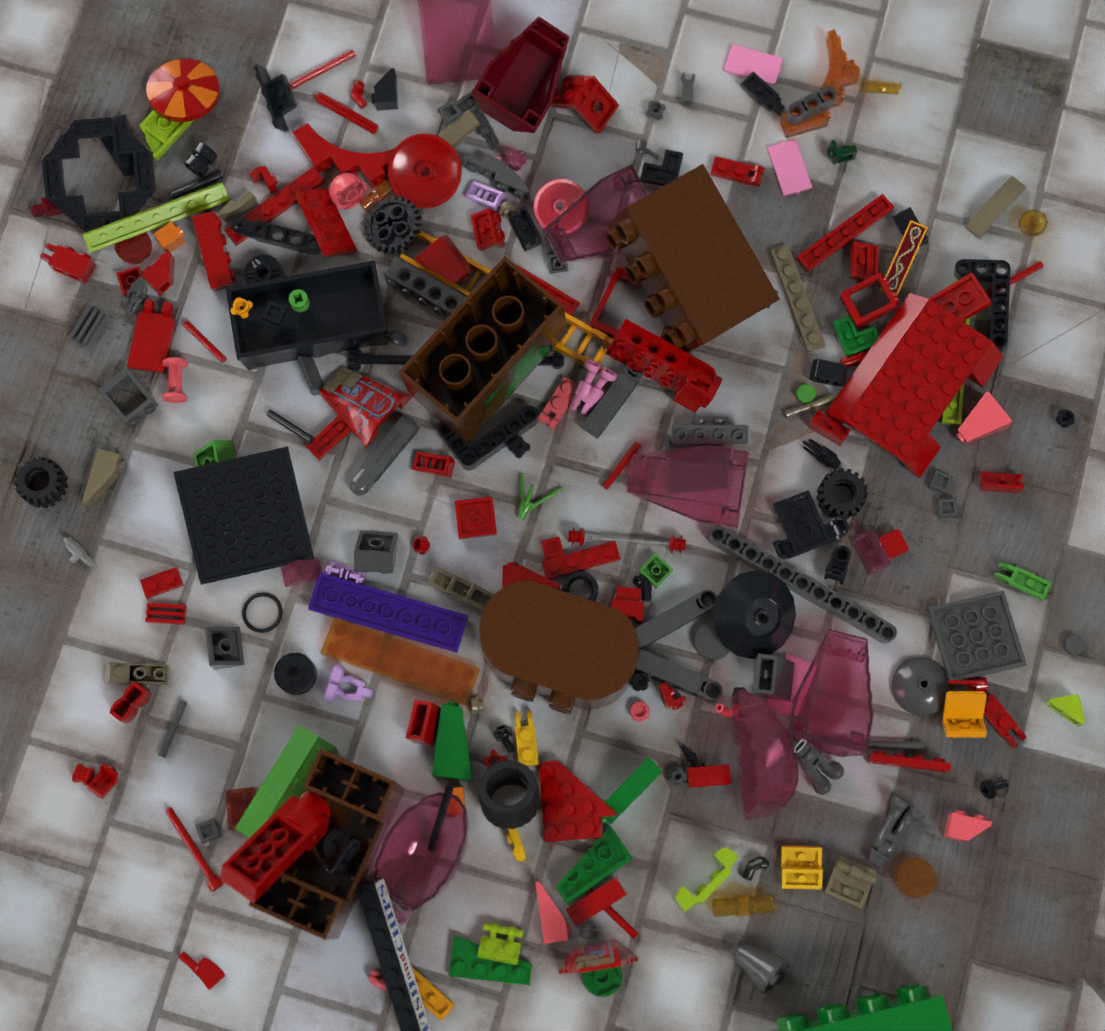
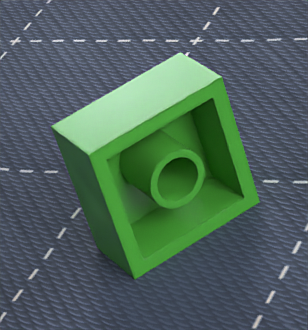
(656, 570)

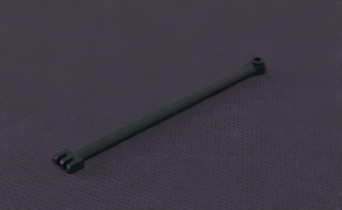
(403, 359)

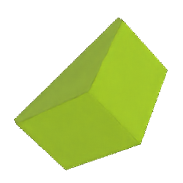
(1069, 708)

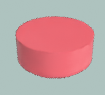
(639, 711)

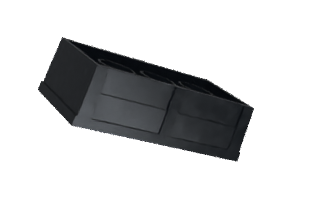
(341, 316)

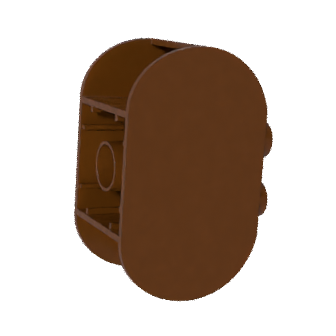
(558, 646)

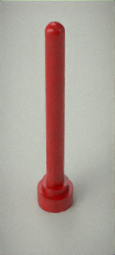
(212, 879)

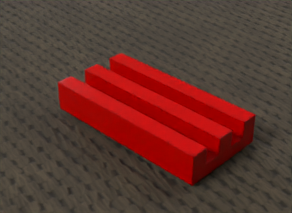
(150, 612)

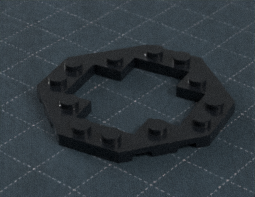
(68, 148)

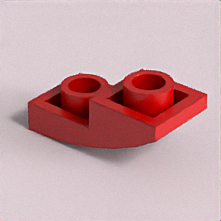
(709, 775)

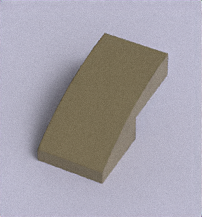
(233, 210)

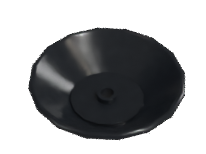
(738, 612)

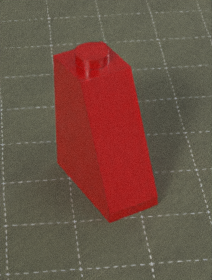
(445, 260)

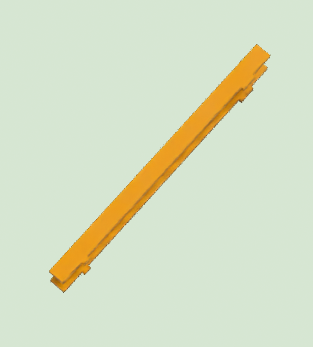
(560, 347)

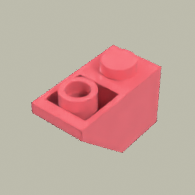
(963, 827)

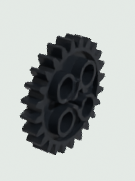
(393, 225)

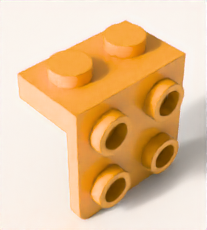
(964, 714)

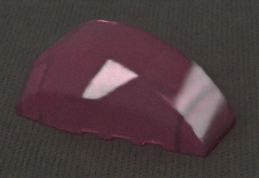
(581, 228)
(693, 482)
(841, 683)
(765, 756)

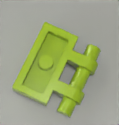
(500, 949)

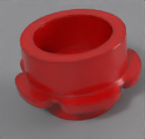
(421, 545)

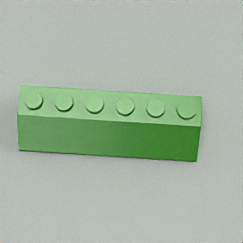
(284, 779)

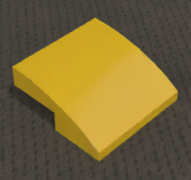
(801, 867)

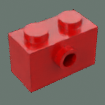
(423, 722)

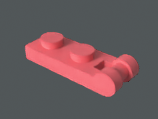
(558, 403)

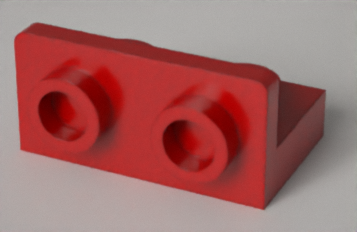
(487, 229)

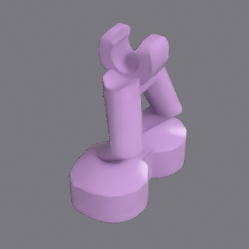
(334, 690)

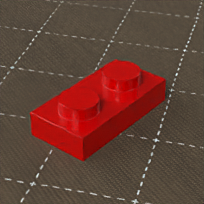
(161, 582)

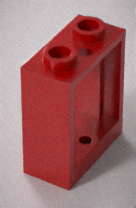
(851, 309)

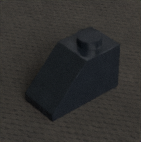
(385, 92)

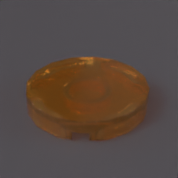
(915, 877)

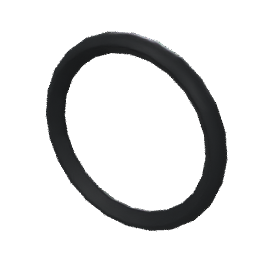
(261, 595)

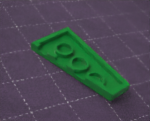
(599, 862)
(467, 965)

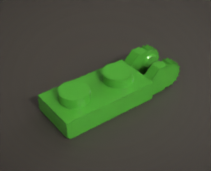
(1024, 581)

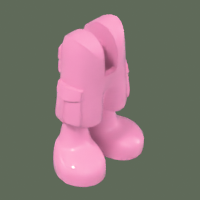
(591, 393)

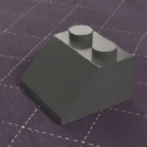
(375, 552)

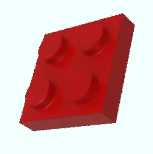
(475, 518)

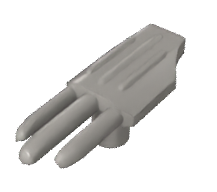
(78, 552)

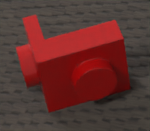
(262, 173)
(103, 781)

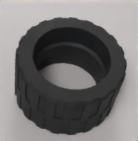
(506, 774)

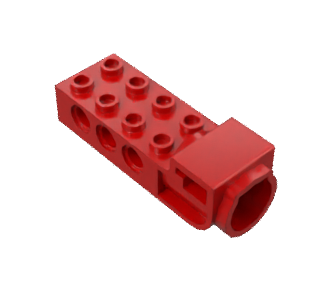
(661, 361)
(276, 845)

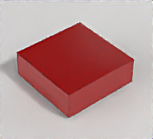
(552, 548)

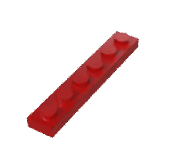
(278, 202)
(845, 233)

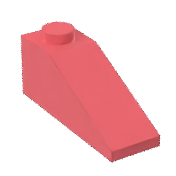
(552, 921)

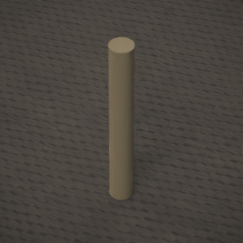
(811, 405)

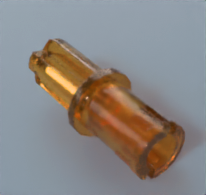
(375, 195)

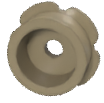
(506, 209)
(475, 706)

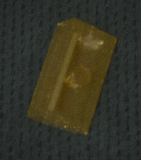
(883, 87)

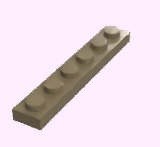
(797, 298)

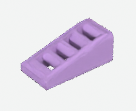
(497, 196)

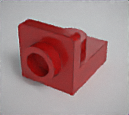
(667, 694)

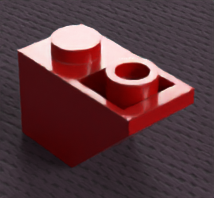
(161, 273)

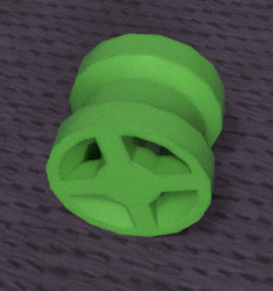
(301, 304)

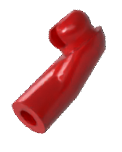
(357, 93)

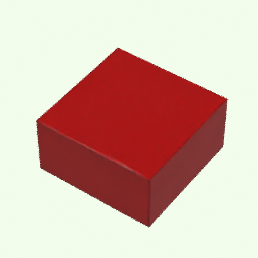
(127, 277)
(894, 544)

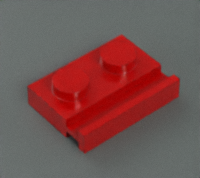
(863, 261)

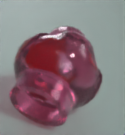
(514, 159)

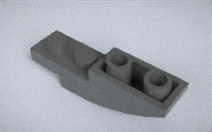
(504, 177)

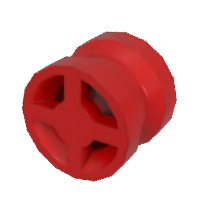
(83, 774)

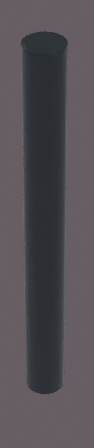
(440, 818)

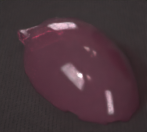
(408, 868)

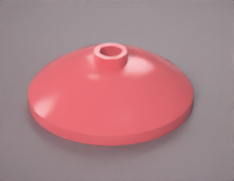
(550, 194)

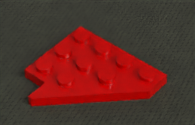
(569, 805)

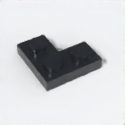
(663, 174)

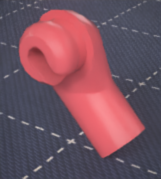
(723, 710)
(376, 981)

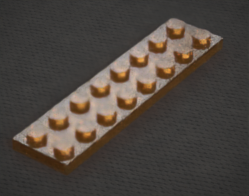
(400, 661)

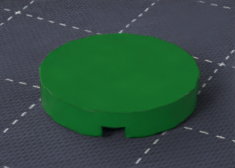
(603, 981)

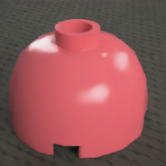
(347, 190)

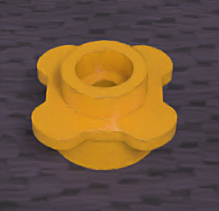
(239, 302)

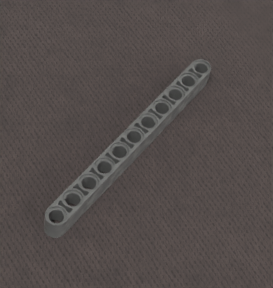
(811, 585)

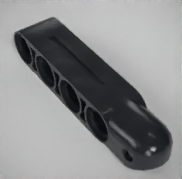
(249, 228)

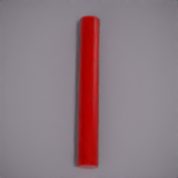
(204, 341)
(621, 465)

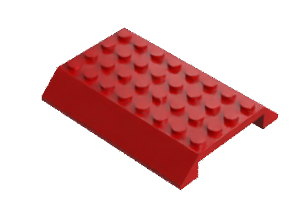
(912, 380)

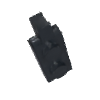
(763, 93)

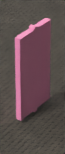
(744, 61)
(789, 167)
(800, 670)

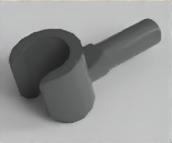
(641, 149)

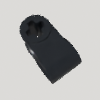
(838, 568)

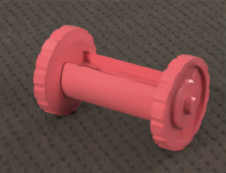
(175, 380)

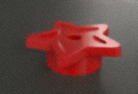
(493, 757)

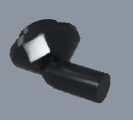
(502, 734)
(989, 788)

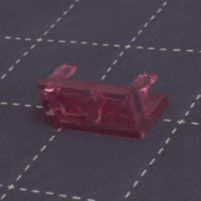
(871, 552)

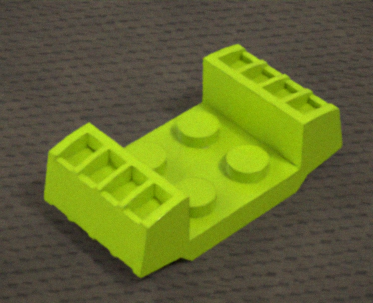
(725, 859)

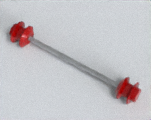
(674, 544)

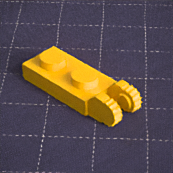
(526, 741)
(514, 838)

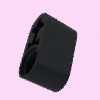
(828, 372)

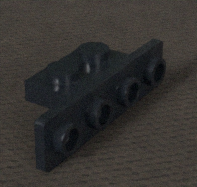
(277, 95)

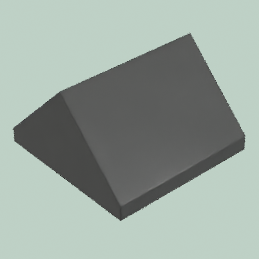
(224, 647)

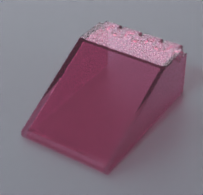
(456, 39)

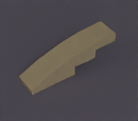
(459, 129)
(459, 589)

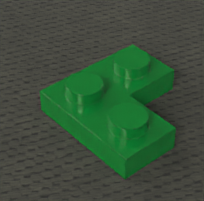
(851, 340)

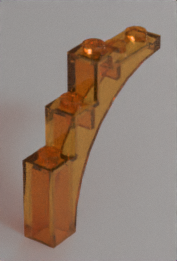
(840, 74)

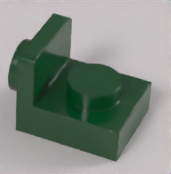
(843, 154)

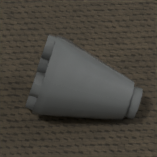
(760, 966)

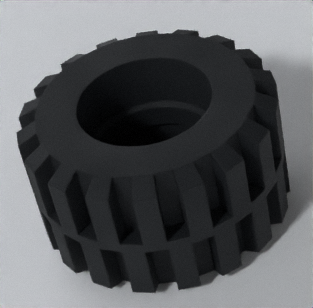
(30, 472)
(846, 479)

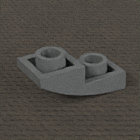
(553, 262)

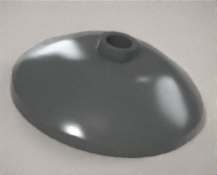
(908, 689)

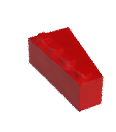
(213, 250)

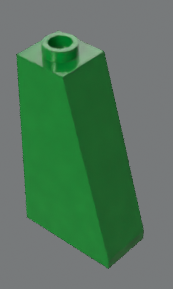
(452, 750)
(632, 788)

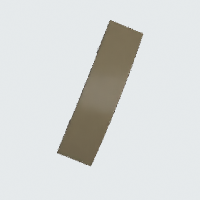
(995, 207)

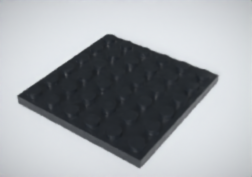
(244, 515)

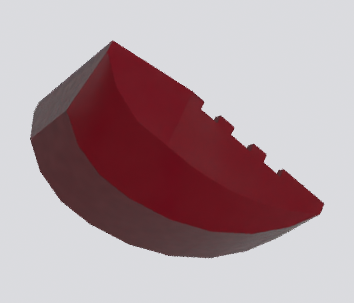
(523, 78)

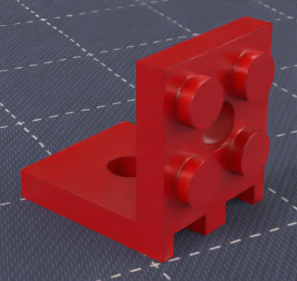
(582, 94)

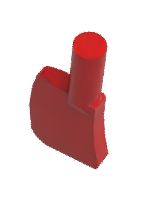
(205, 970)

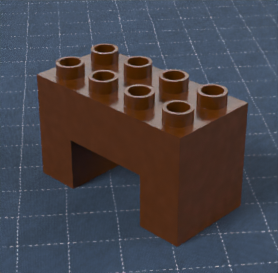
(359, 804)

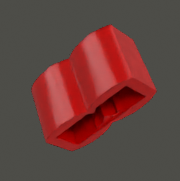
(127, 707)

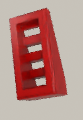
(448, 469)

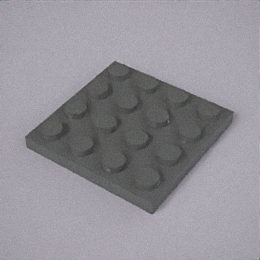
(976, 636)

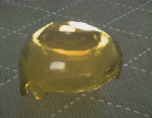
(1033, 223)

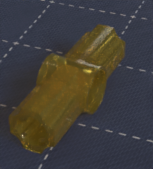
(743, 905)

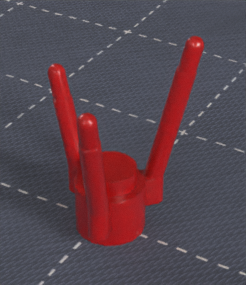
(974, 684)

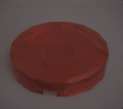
(134, 249)

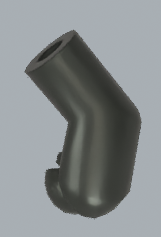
(754, 865)

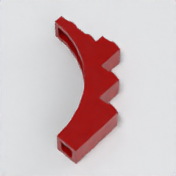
(324, 154)

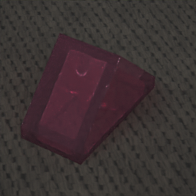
(301, 572)

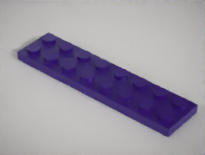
(388, 612)

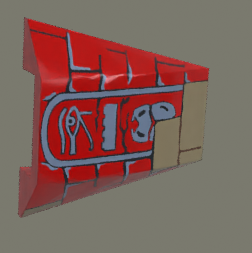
(362, 402)
(597, 957)

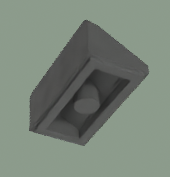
(311, 374)

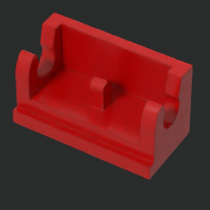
(829, 428)
(1001, 482)

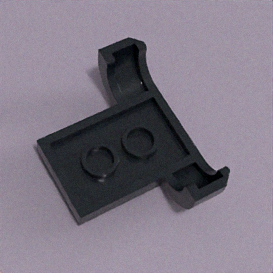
(804, 526)

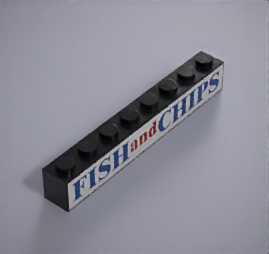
(392, 956)

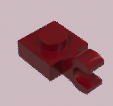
(46, 207)

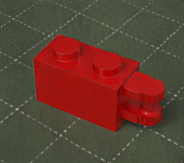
(69, 262)

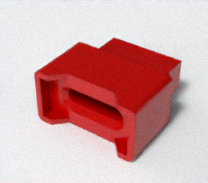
(629, 603)

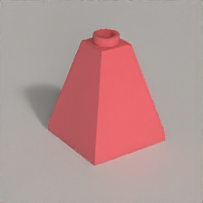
(983, 420)

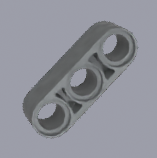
(816, 99)

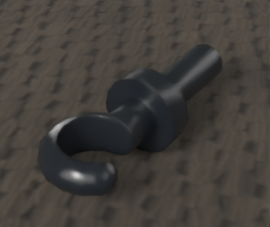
(691, 756)

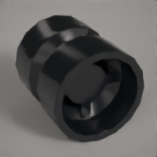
(200, 159)

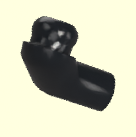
(646, 587)

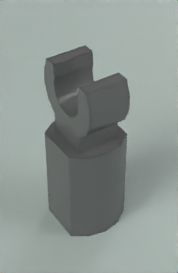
(687, 90)

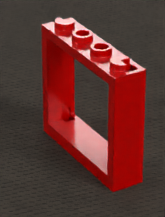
(595, 323)

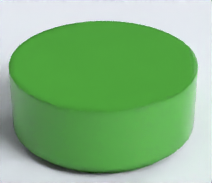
(805, 393)

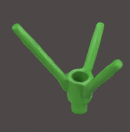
(525, 504)

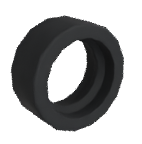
(582, 576)

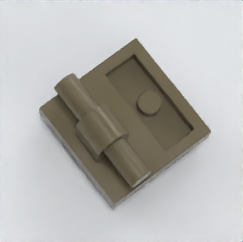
(850, 881)

